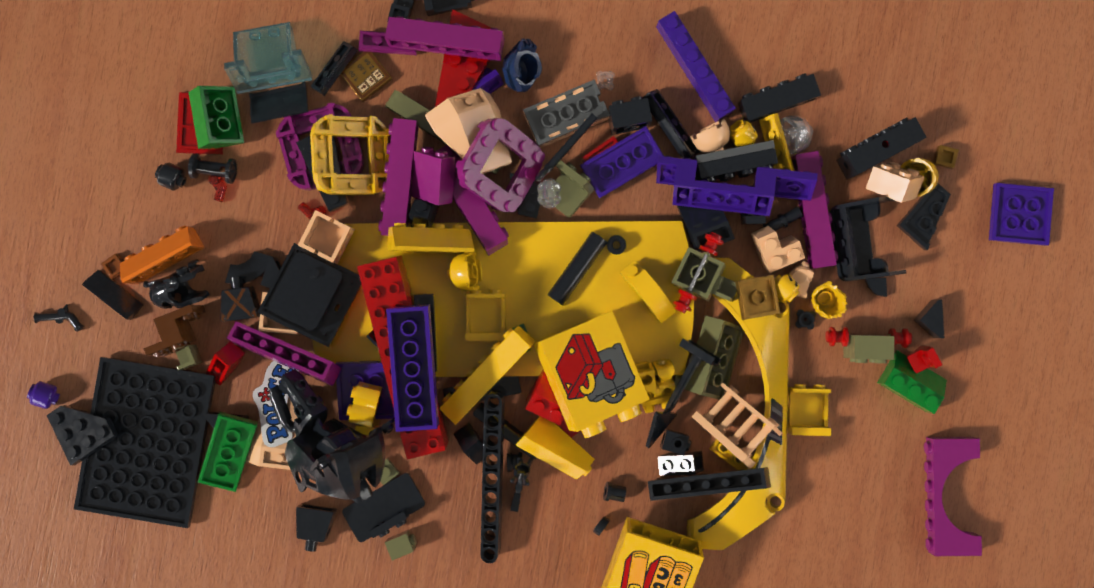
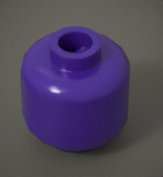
(43, 395)

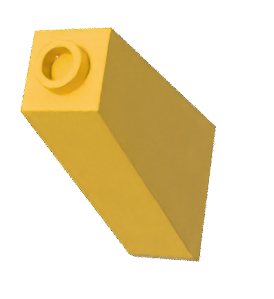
(556, 448)

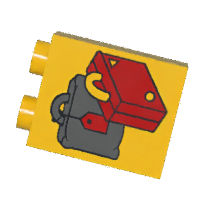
(592, 374)

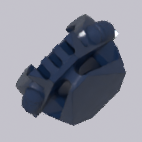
(522, 66)

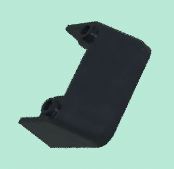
(854, 240)

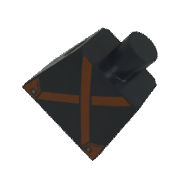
(239, 301)

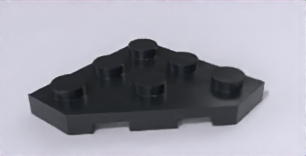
(80, 432)

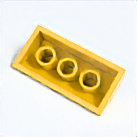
(430, 239)

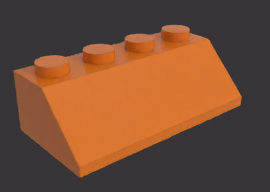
(160, 256)

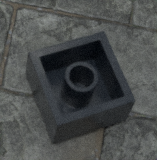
(629, 115)

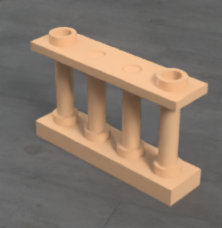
(732, 441)

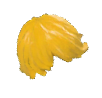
(829, 301)

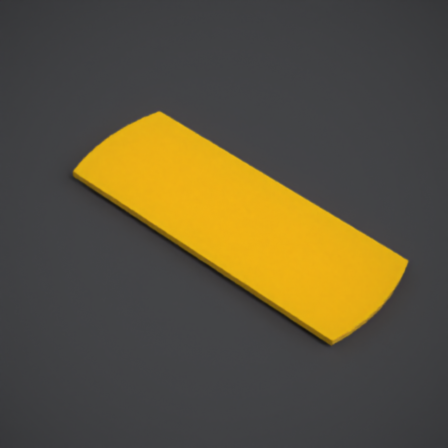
(525, 274)

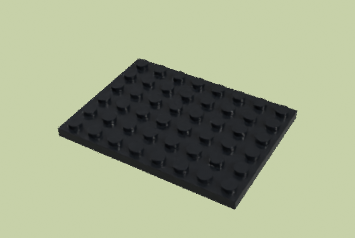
(159, 446)

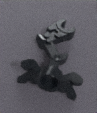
(521, 473)

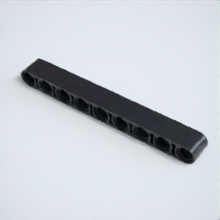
(489, 485)

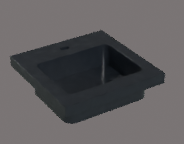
(308, 293)

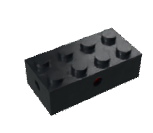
(880, 147)

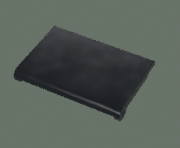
(278, 103)

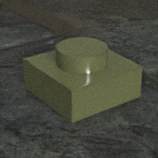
(389, 471)

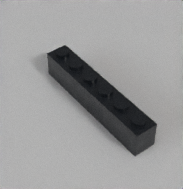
(709, 484)

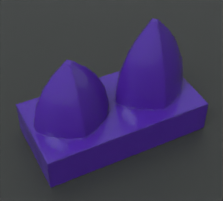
(489, 81)

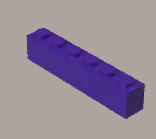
(695, 66)

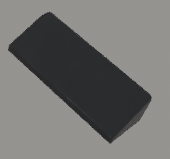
(113, 295)

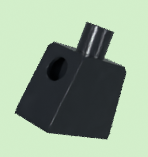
(313, 524)

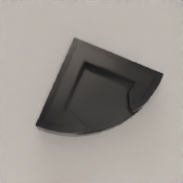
(877, 286)

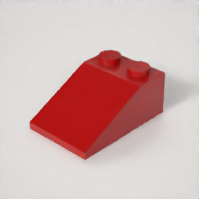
(543, 402)

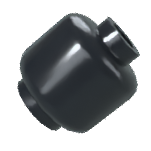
(170, 176)

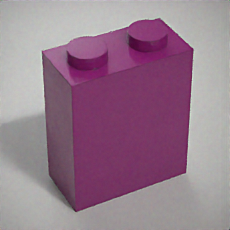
(433, 176)

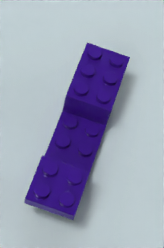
(729, 197)

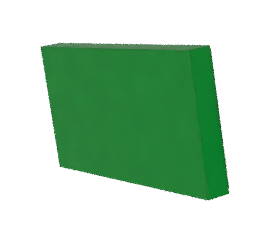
(227, 451)

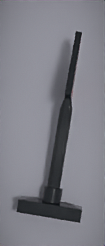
(663, 419)

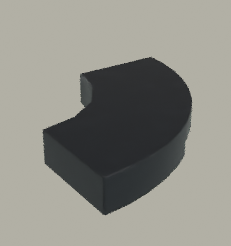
(250, 269)

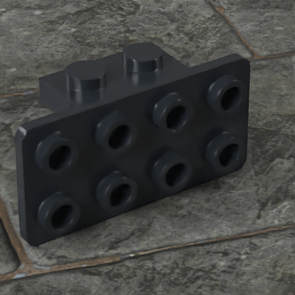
(384, 509)

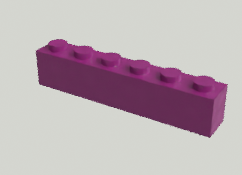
(445, 38)
(399, 173)
(478, 214)
(816, 218)
(284, 353)

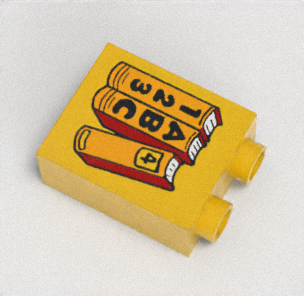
(653, 558)

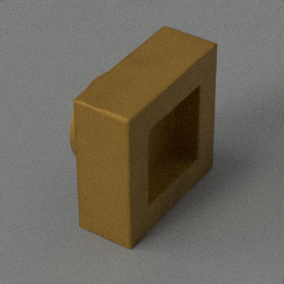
(945, 157)

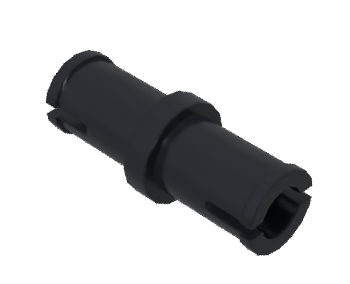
(784, 219)

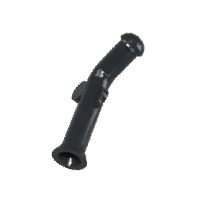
(59, 317)

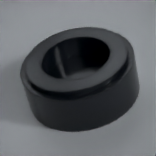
(601, 525)

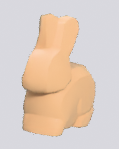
(803, 276)

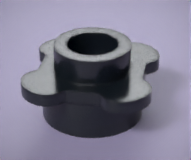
(809, 324)

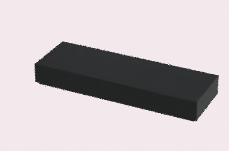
(334, 68)

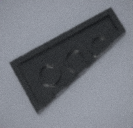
(332, 202)

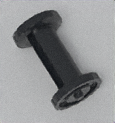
(197, 166)

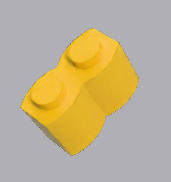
(364, 404)

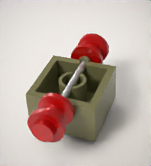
(698, 273)
(872, 347)

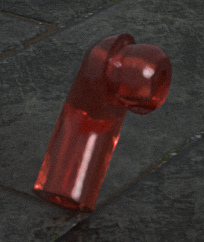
(308, 212)

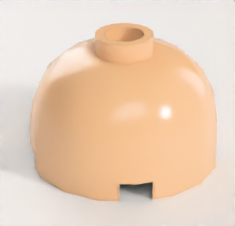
(712, 137)

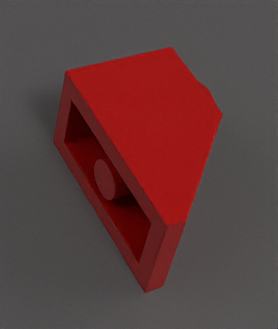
(225, 362)

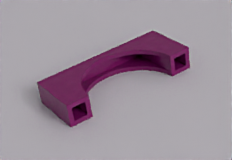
(942, 457)

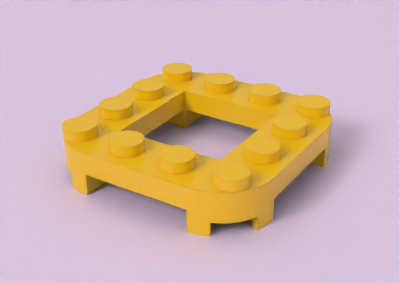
(322, 154)

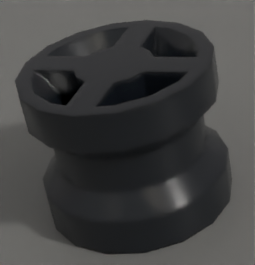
(511, 461)

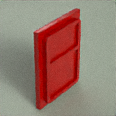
(186, 131)

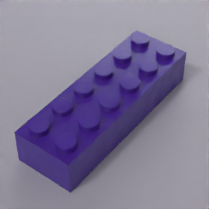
(412, 367)

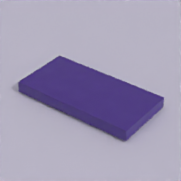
(622, 162)

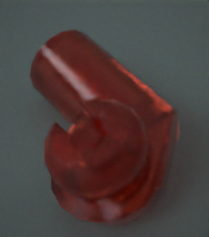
(220, 187)

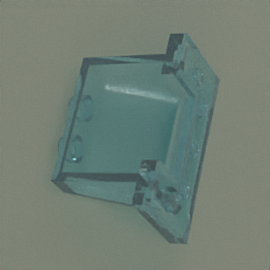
(266, 59)

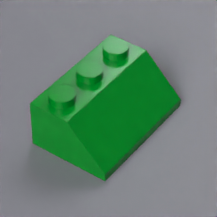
(216, 117)
(921, 389)

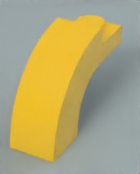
(648, 291)

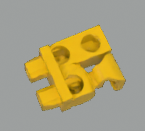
(658, 390)

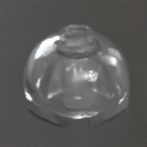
(797, 133)

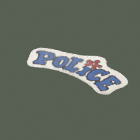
(272, 432)

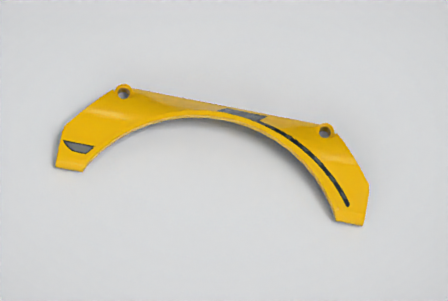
(746, 510)

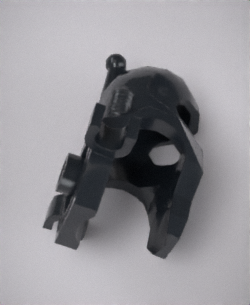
(163, 290)

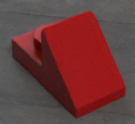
(924, 358)

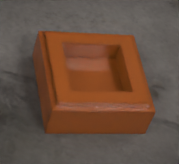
(112, 266)

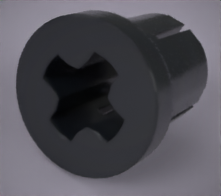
(614, 492)

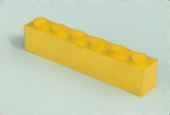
(487, 374)

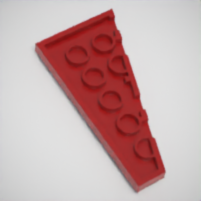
(460, 73)

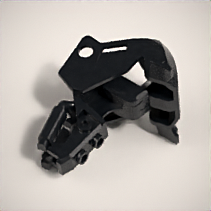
(329, 445)

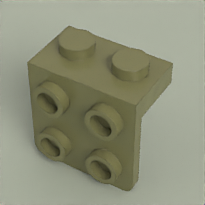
(574, 188)

